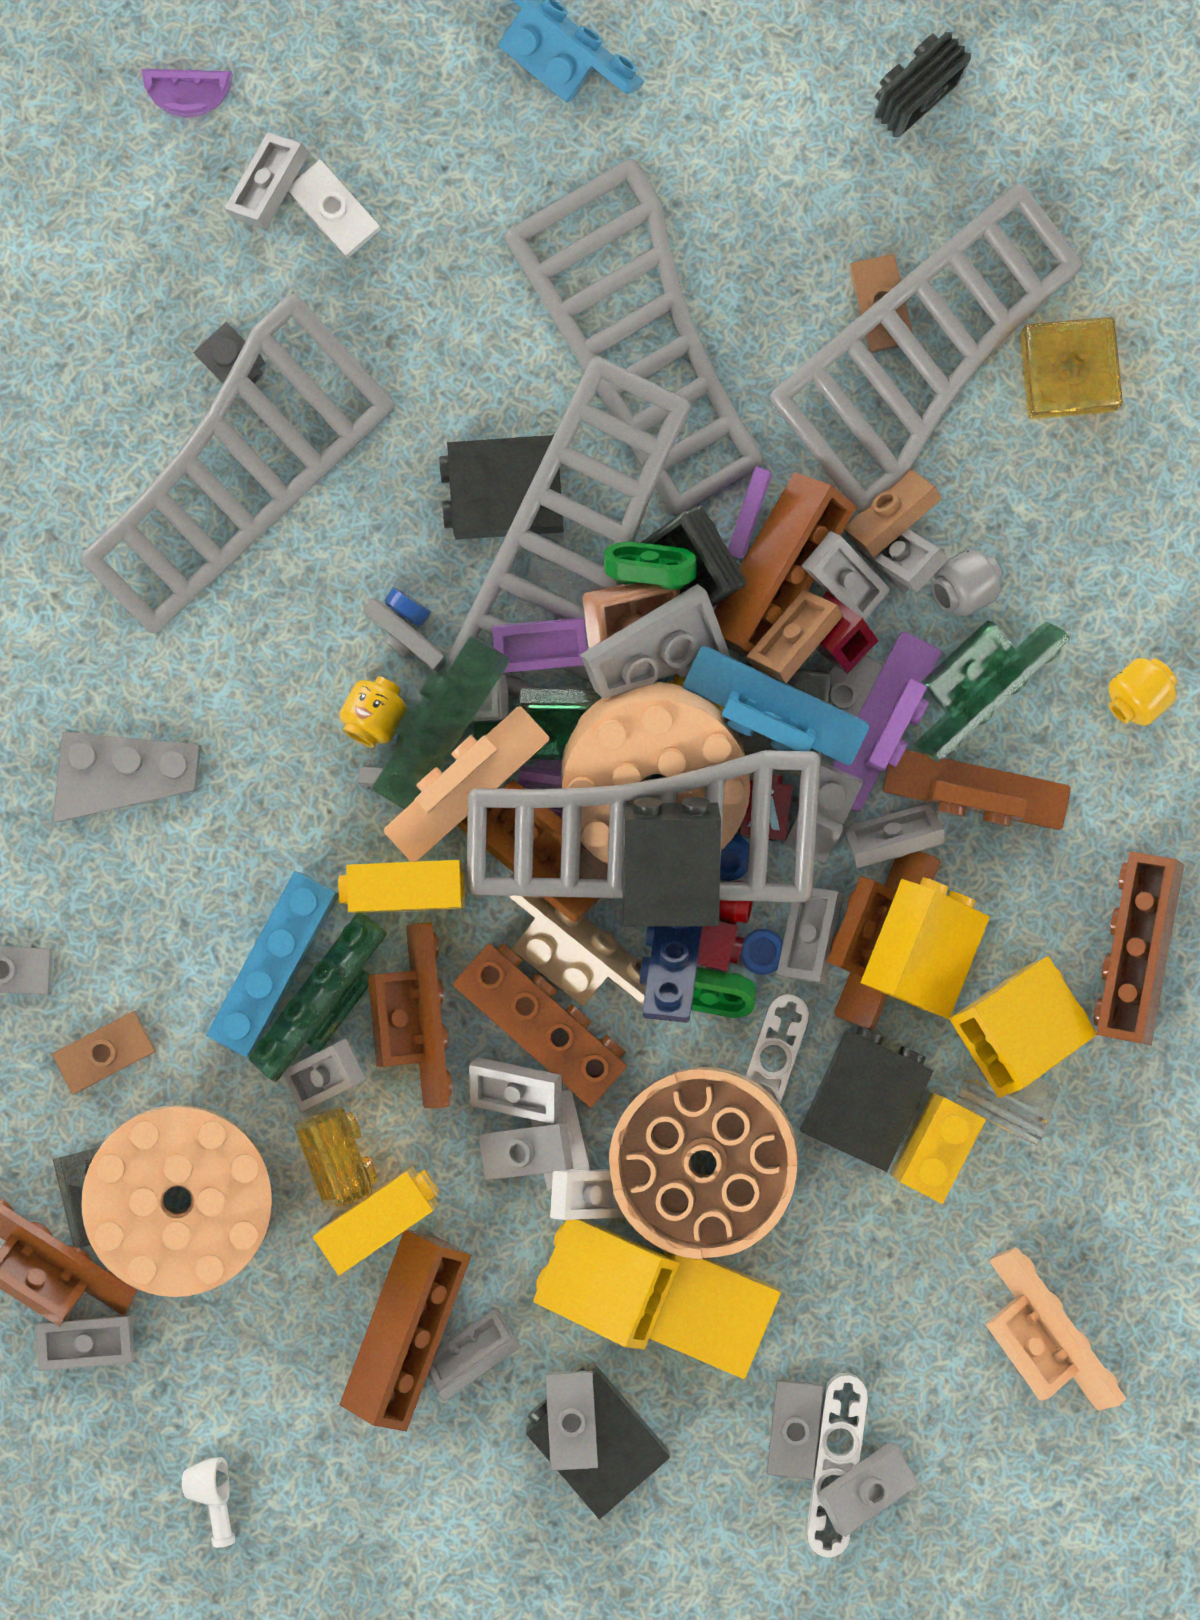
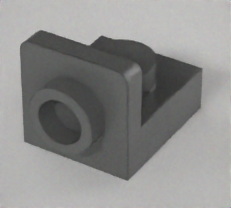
(221, 351)

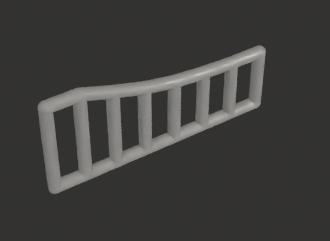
(671, 301)
(945, 388)
(214, 424)
(540, 494)
(666, 790)

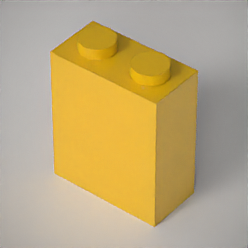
(403, 886)
(926, 946)
(1023, 1027)
(937, 1147)
(377, 1219)
(605, 1282)
(715, 1314)

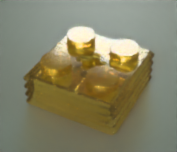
(1052, 390)
(334, 1157)

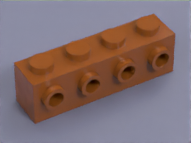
(775, 560)
(1139, 948)
(540, 1024)
(405, 1330)

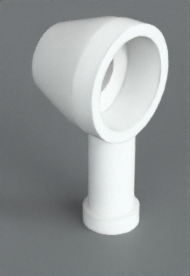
(200, 1486)

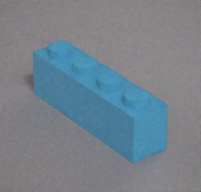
(273, 964)

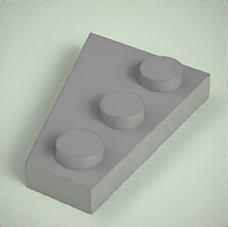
(655, 645)
(119, 772)

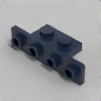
(670, 972)

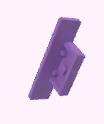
(890, 708)

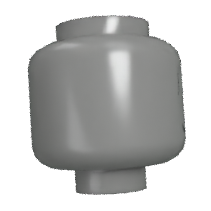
(967, 583)

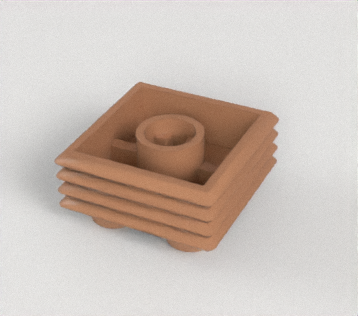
(619, 606)

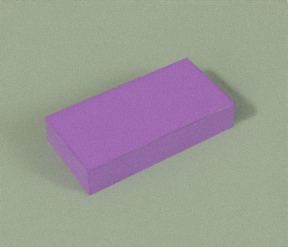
(541, 644)

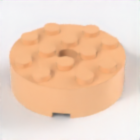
(647, 734)
(694, 1211)
(171, 1249)

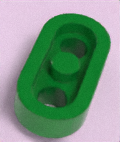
(650, 564)
(723, 993)

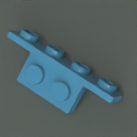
(561, 51)
(774, 708)

